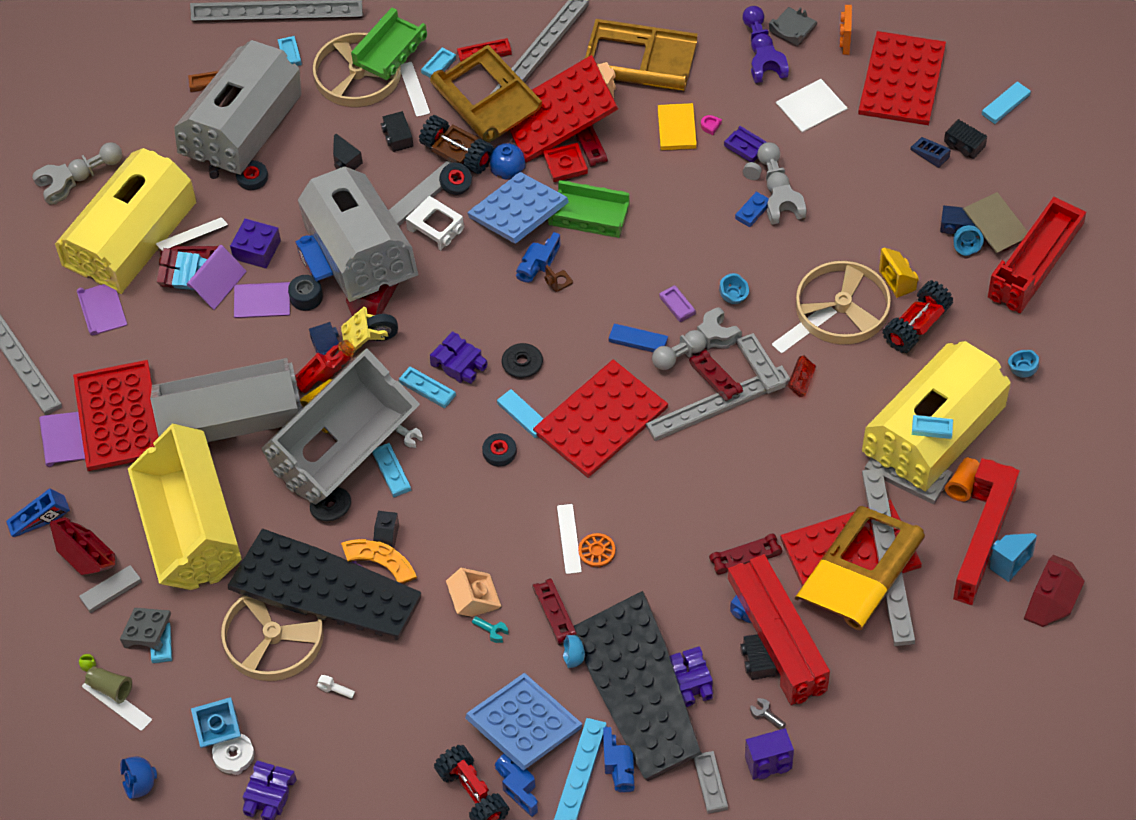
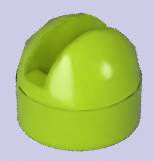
(85, 663)

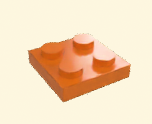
(845, 29)

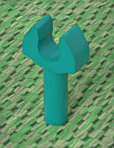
(493, 629)

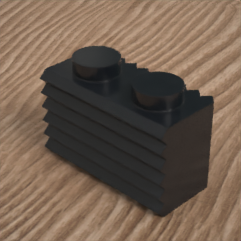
(397, 131)
(965, 139)
(758, 660)

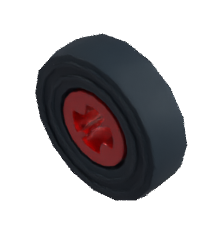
(259, 177)
(446, 178)
(498, 441)

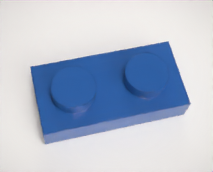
(752, 209)

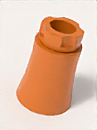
(963, 480)

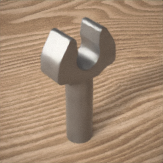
(765, 712)

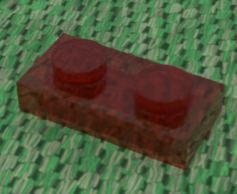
(801, 376)

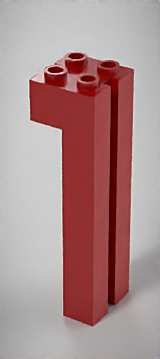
(1036, 255)
(996, 487)
(780, 630)

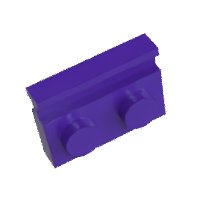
(744, 144)

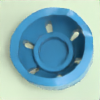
(968, 235)
(733, 294)
(1024, 368)
(574, 651)

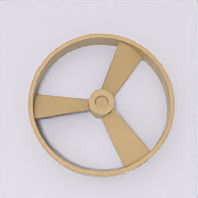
(342, 45)
(843, 302)
(273, 633)

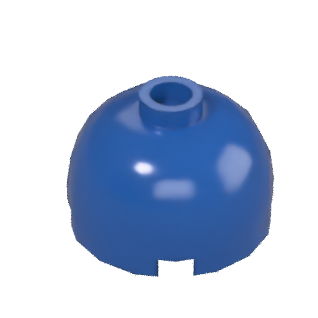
(507, 161)
(138, 776)

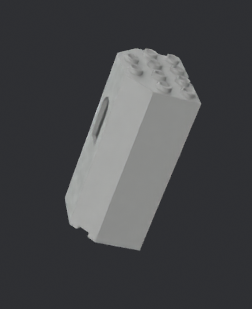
(237, 132)
(356, 233)
(229, 400)
(357, 410)

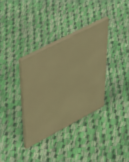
(996, 222)

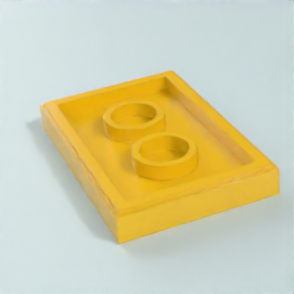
(676, 126)

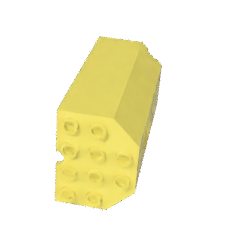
(118, 238)
(974, 398)
(184, 510)

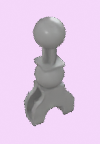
(78, 170)
(778, 184)
(707, 335)

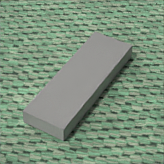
(110, 589)
(710, 782)

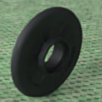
(526, 369)
(340, 508)

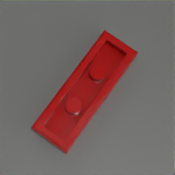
(500, 46)

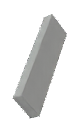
(760, 363)

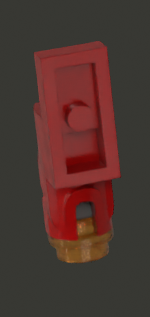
(323, 367)

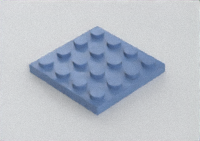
(517, 207)
(523, 721)

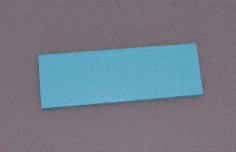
(1006, 102)
(427, 387)
(520, 411)
(391, 470)

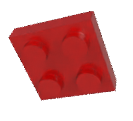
(565, 162)

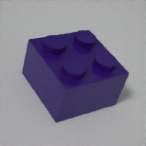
(255, 243)
(769, 754)

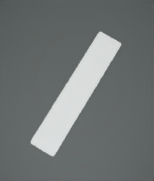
(414, 89)
(192, 233)
(800, 331)
(569, 538)
(124, 709)

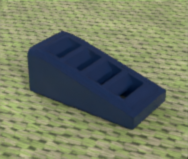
(937, 160)

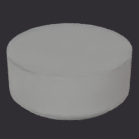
(752, 171)

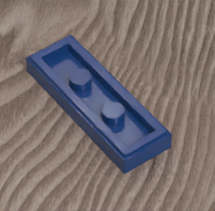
(636, 338)

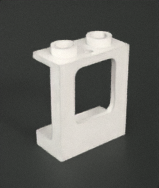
(416, 220)

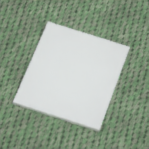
(811, 105)

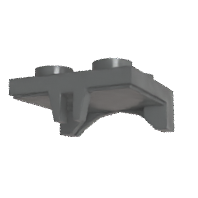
(792, 25)
(145, 628)

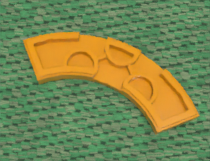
(382, 554)

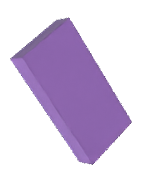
(677, 303)

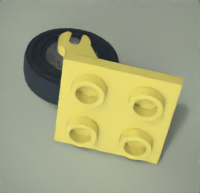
(369, 327)

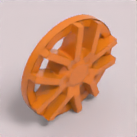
(596, 550)

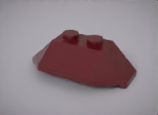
(373, 302)
(81, 547)
(1054, 592)

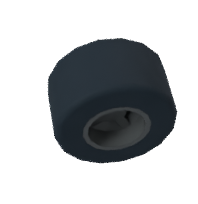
(305, 292)

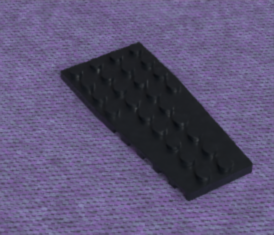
(322, 584)
(639, 684)

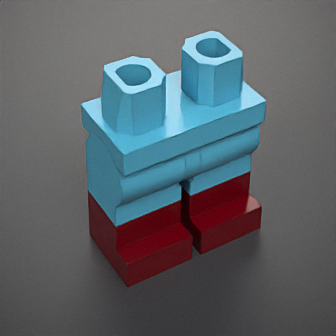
(178, 268)

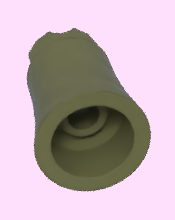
(109, 683)

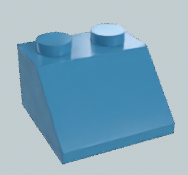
(1012, 554)
(216, 722)

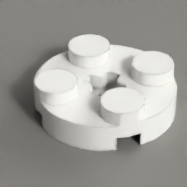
(234, 764)

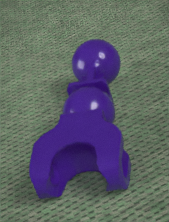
(761, 43)

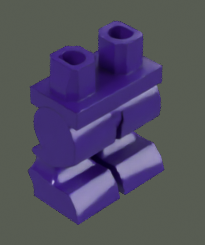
(461, 361)
(697, 678)
(265, 797)

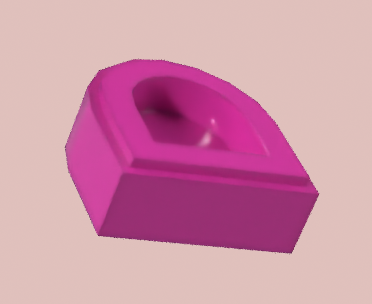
(710, 124)

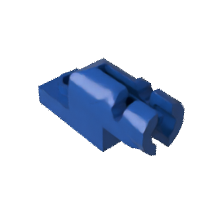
(538, 257)
(618, 762)
(517, 784)

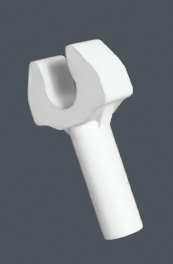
(408, 435)
(327, 684)

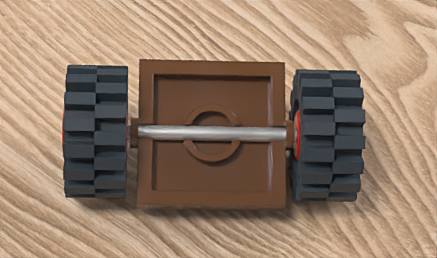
(455, 144)

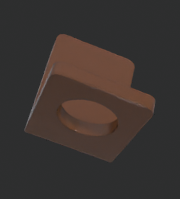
(551, 279)

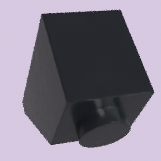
(345, 154)
(386, 528)

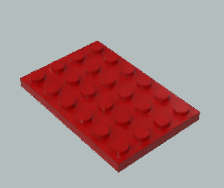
(902, 78)
(569, 105)
(115, 414)
(600, 418)
(809, 544)

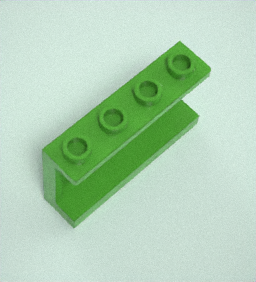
(388, 45)
(591, 209)

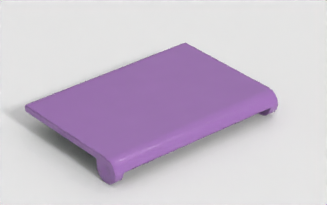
(216, 277)
(261, 300)
(101, 309)
(61, 438)

